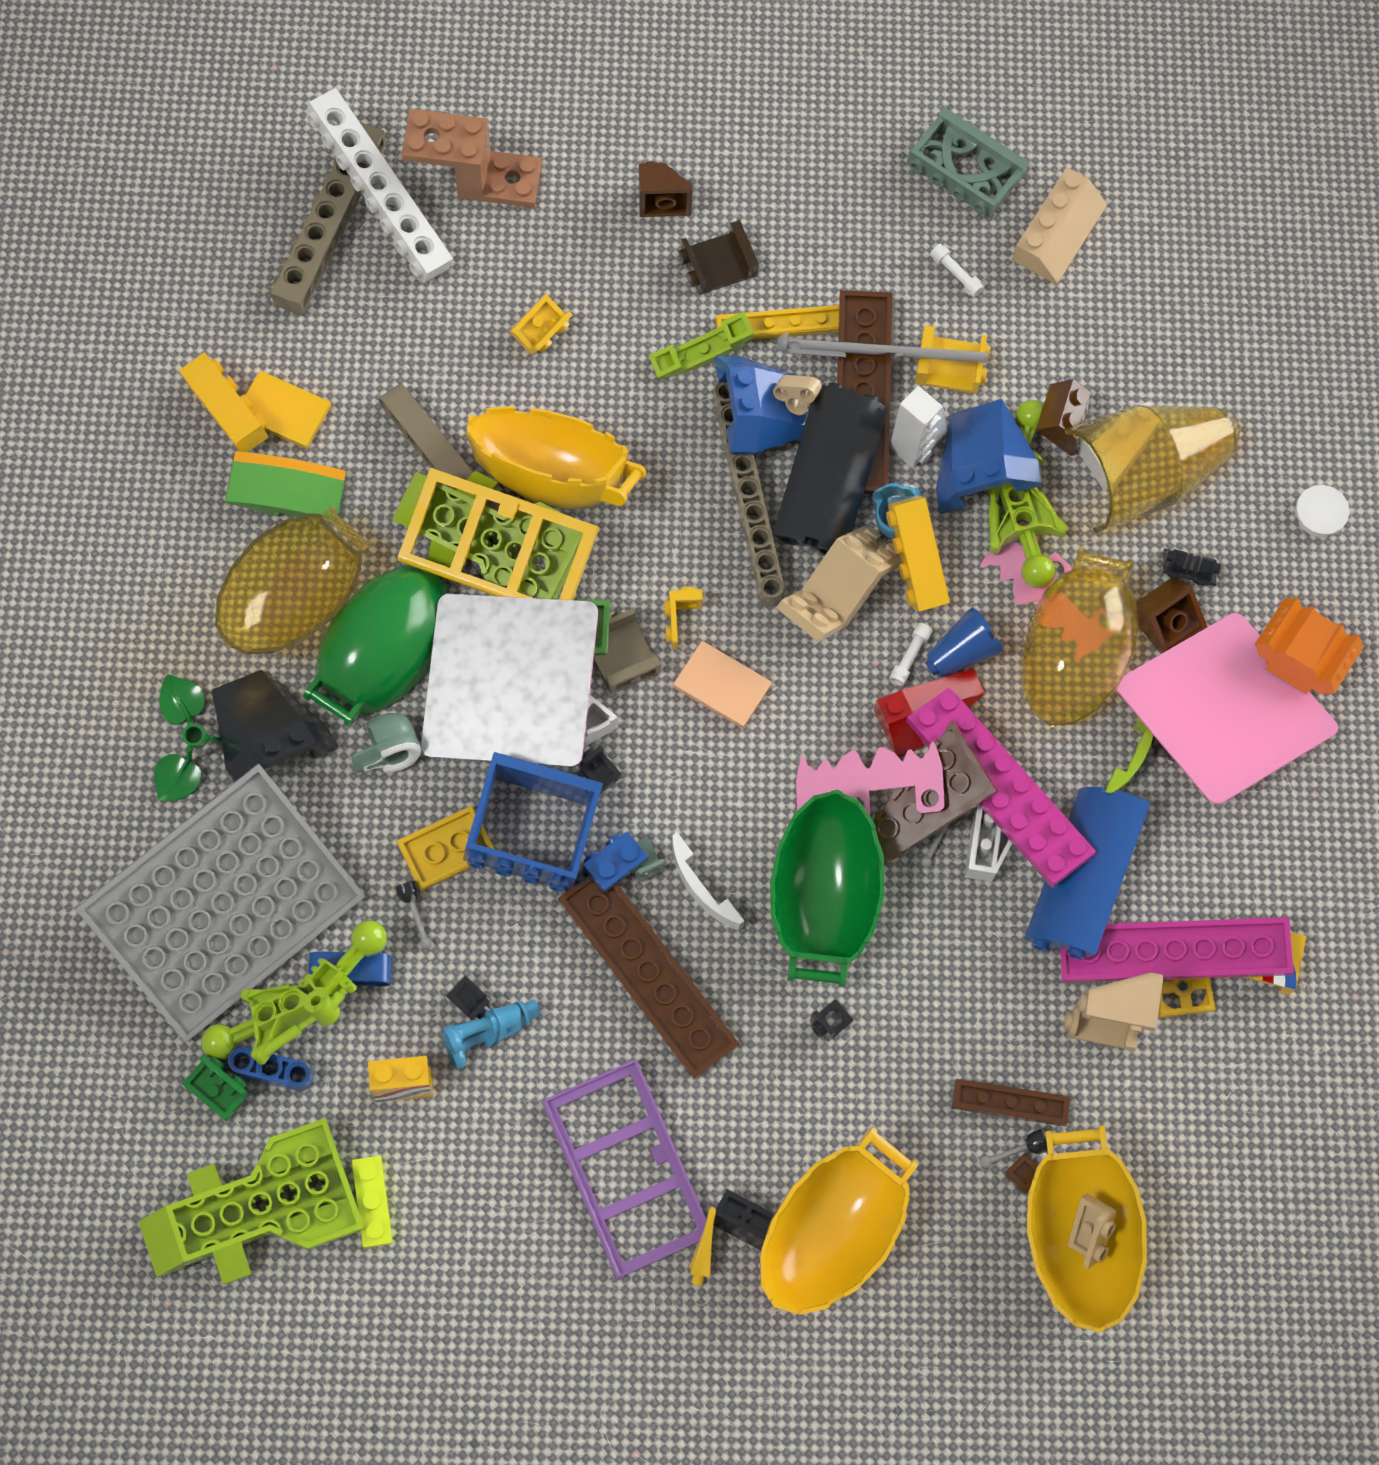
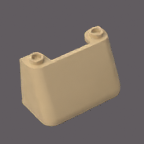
(1116, 1011)

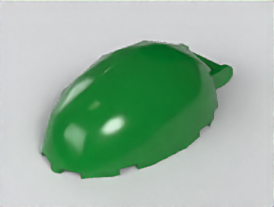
(378, 643)
(827, 885)

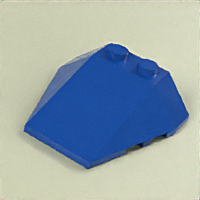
(758, 416)
(984, 452)

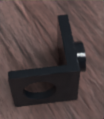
(822, 1027)

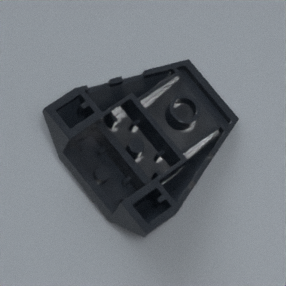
(265, 725)

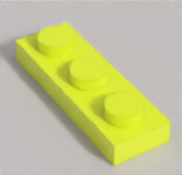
(372, 1201)

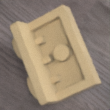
(1092, 1230)

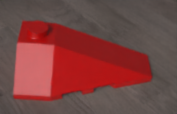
(896, 707)

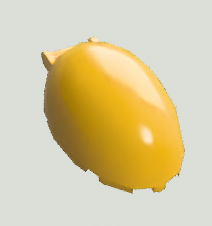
(552, 457)
(835, 1227)
(1107, 1290)

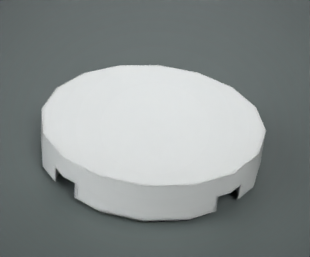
(1322, 511)

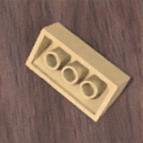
(1060, 226)

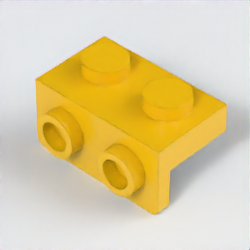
(539, 325)

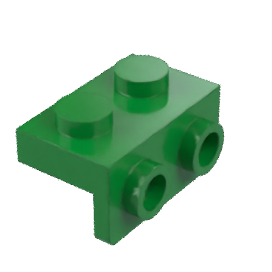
(216, 1088)

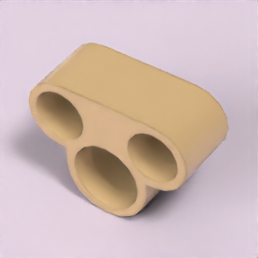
(797, 392)

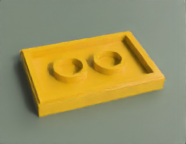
(287, 409)
(439, 848)

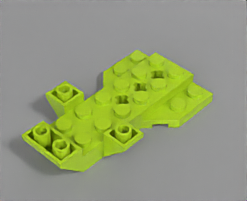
(447, 521)
(222, 1216)

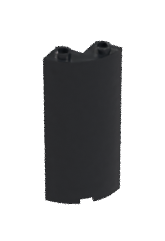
(830, 468)

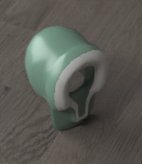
(392, 747)

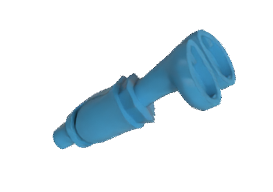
(490, 1030)

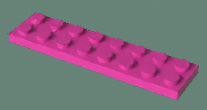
(1020, 805)
(1187, 950)

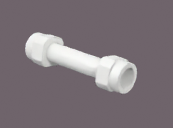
(941, 255)
(920, 636)

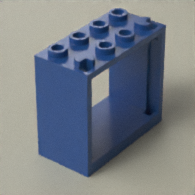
(542, 780)

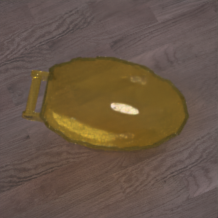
(288, 583)
(1079, 640)

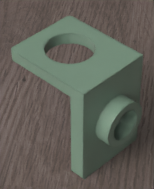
(652, 865)

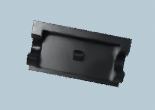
(742, 1219)

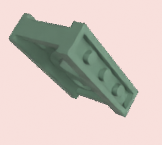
(962, 186)

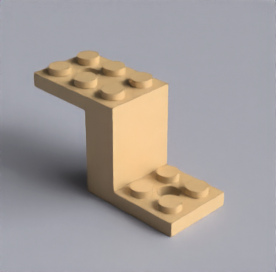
(841, 583)

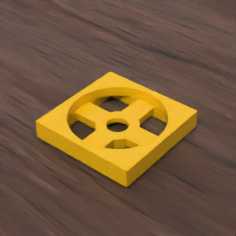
(1186, 1007)

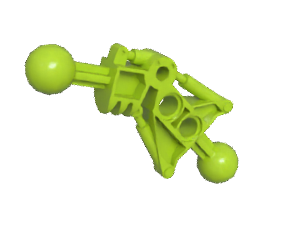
(1035, 508)
(285, 1010)

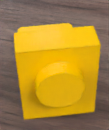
(680, 599)

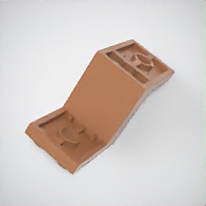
(466, 147)

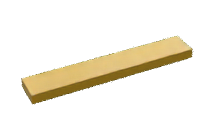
(791, 321)

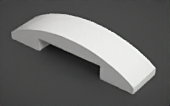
(724, 911)

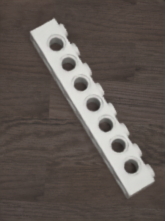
(333, 107)

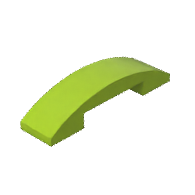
(703, 349)
(1120, 778)

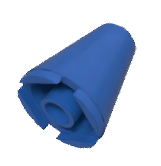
(963, 645)

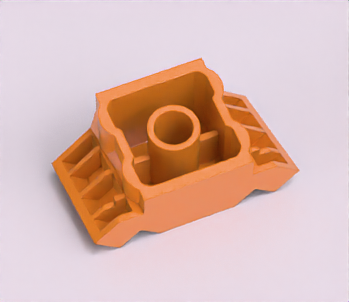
(1307, 648)

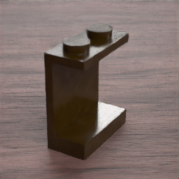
(719, 260)

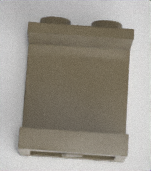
(628, 654)

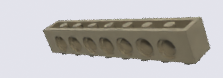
(298, 296)

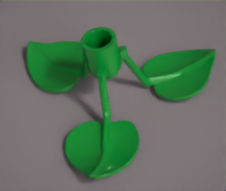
(173, 774)

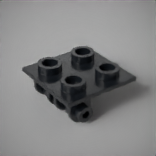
(1181, 565)

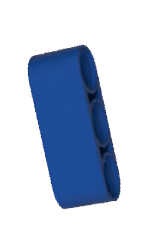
(368, 972)
(281, 1078)

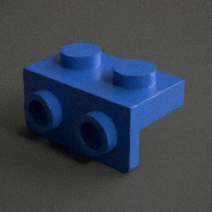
(614, 861)

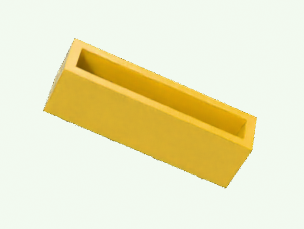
(223, 403)
(918, 553)

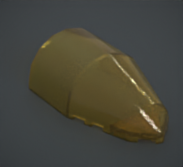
(1157, 455)

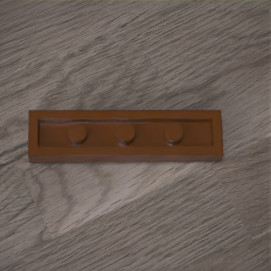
(1011, 1102)

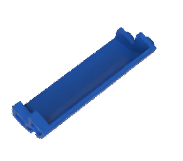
(1079, 906)

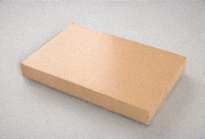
(722, 684)

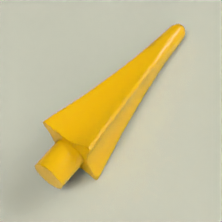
(701, 1261)

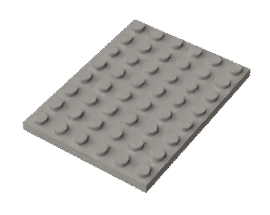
(220, 902)

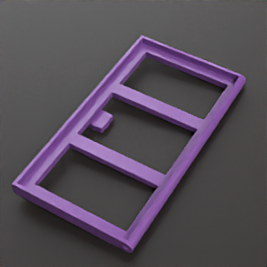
(661, 1153)

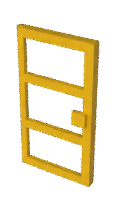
(507, 509)

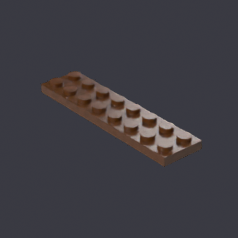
(868, 320)
(650, 975)

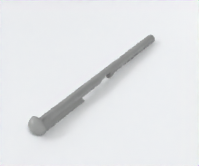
(838, 349)

